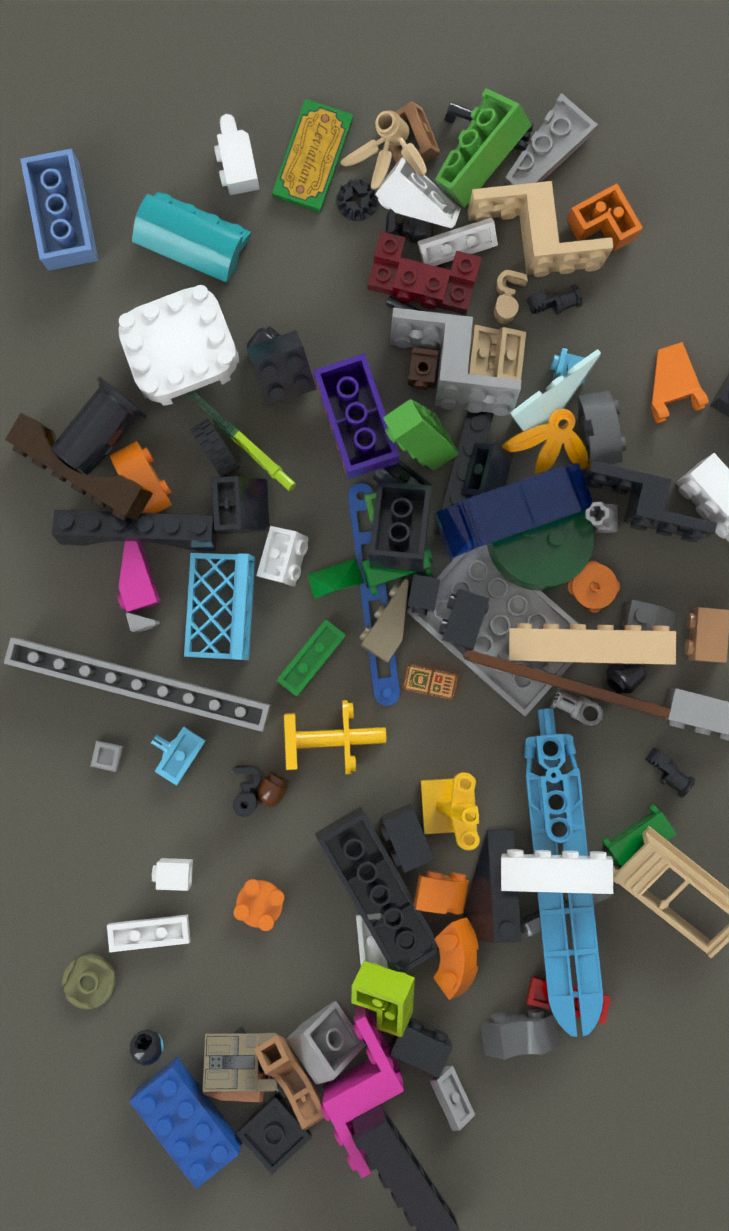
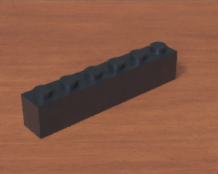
(402, 1172)

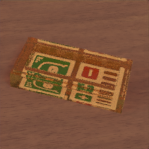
(430, 682)

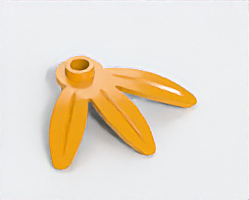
(555, 437)

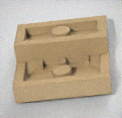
(496, 352)

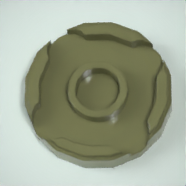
(89, 981)

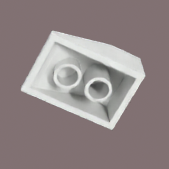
(416, 196)

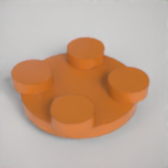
(594, 587)
(259, 904)

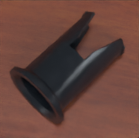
(96, 428)

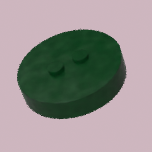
(545, 554)

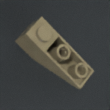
(387, 631)

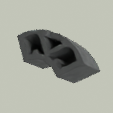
(601, 427)
(519, 1034)

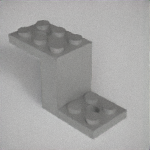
(452, 338)

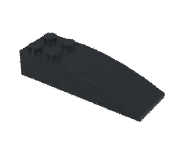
(378, 888)

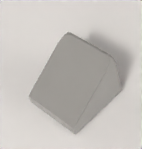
(139, 623)

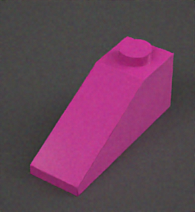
(136, 580)

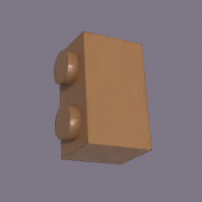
(707, 635)

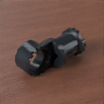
(558, 301)
(670, 775)

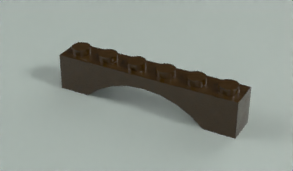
(118, 492)

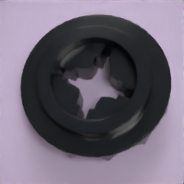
(350, 209)

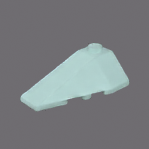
(540, 406)

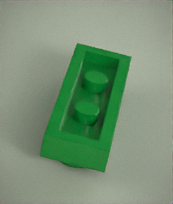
(311, 657)

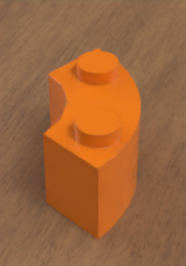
(136, 465)
(441, 892)
(458, 958)

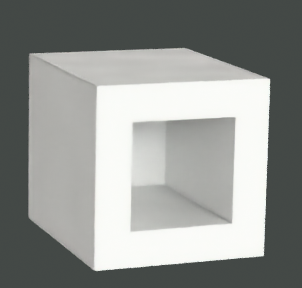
(173, 874)

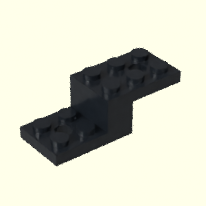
(647, 501)

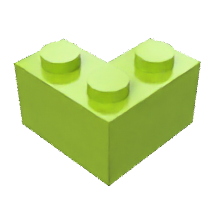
(387, 993)

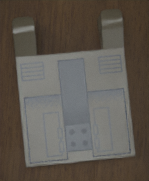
(233, 1064)

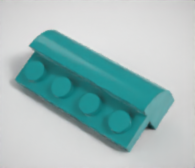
(189, 235)

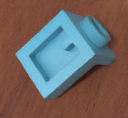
(563, 363)

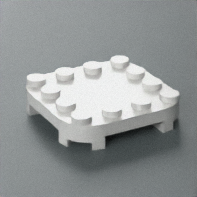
(178, 344)

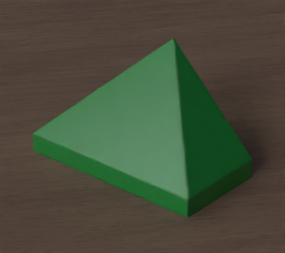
(335, 578)

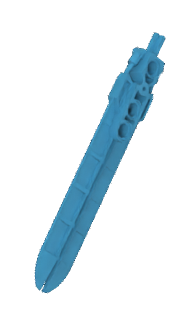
(551, 903)

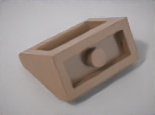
(428, 146)

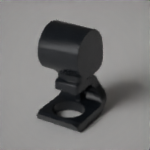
(415, 228)
(247, 800)

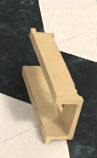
(650, 863)

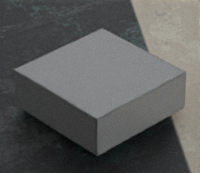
(106, 756)

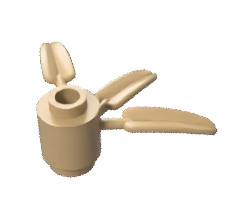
(393, 132)

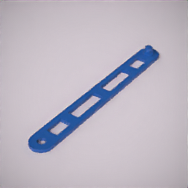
(385, 689)

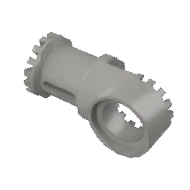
(576, 706)

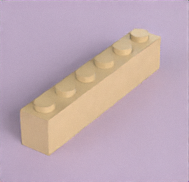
(592, 646)

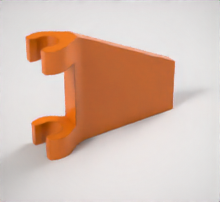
(674, 381)

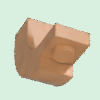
(284, 1066)

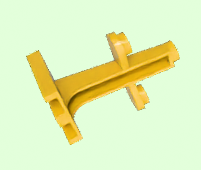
(328, 738)
(450, 808)

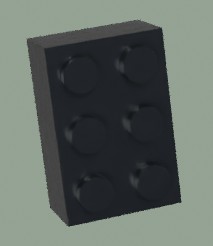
(400, 526)

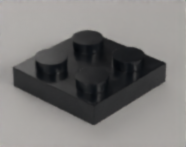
(273, 1134)

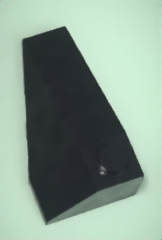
(489, 910)

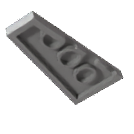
(559, 136)

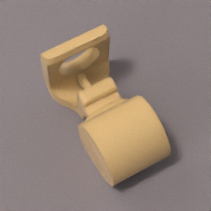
(506, 306)

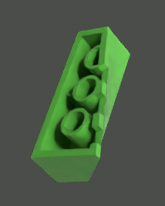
(482, 147)
(420, 434)

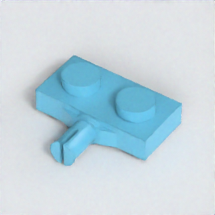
(178, 754)

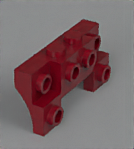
(419, 281)

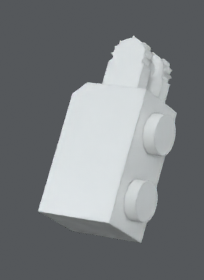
(237, 158)

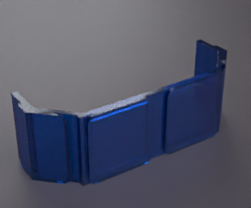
(513, 509)

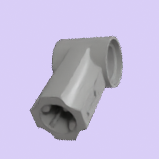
(603, 517)

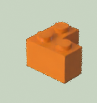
(605, 212)

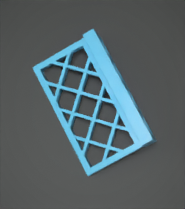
(241, 609)

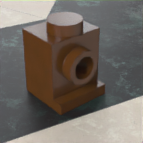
(426, 358)

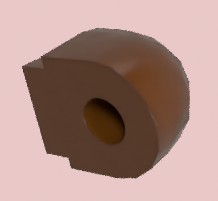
(272, 790)

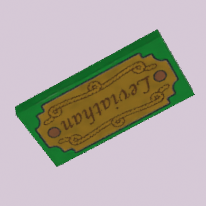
(312, 155)

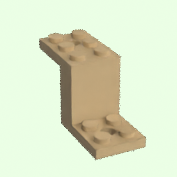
(538, 228)

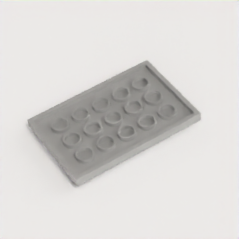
(505, 609)

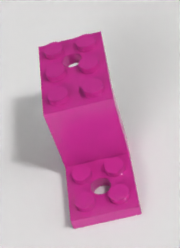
(361, 1088)

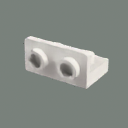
(283, 556)

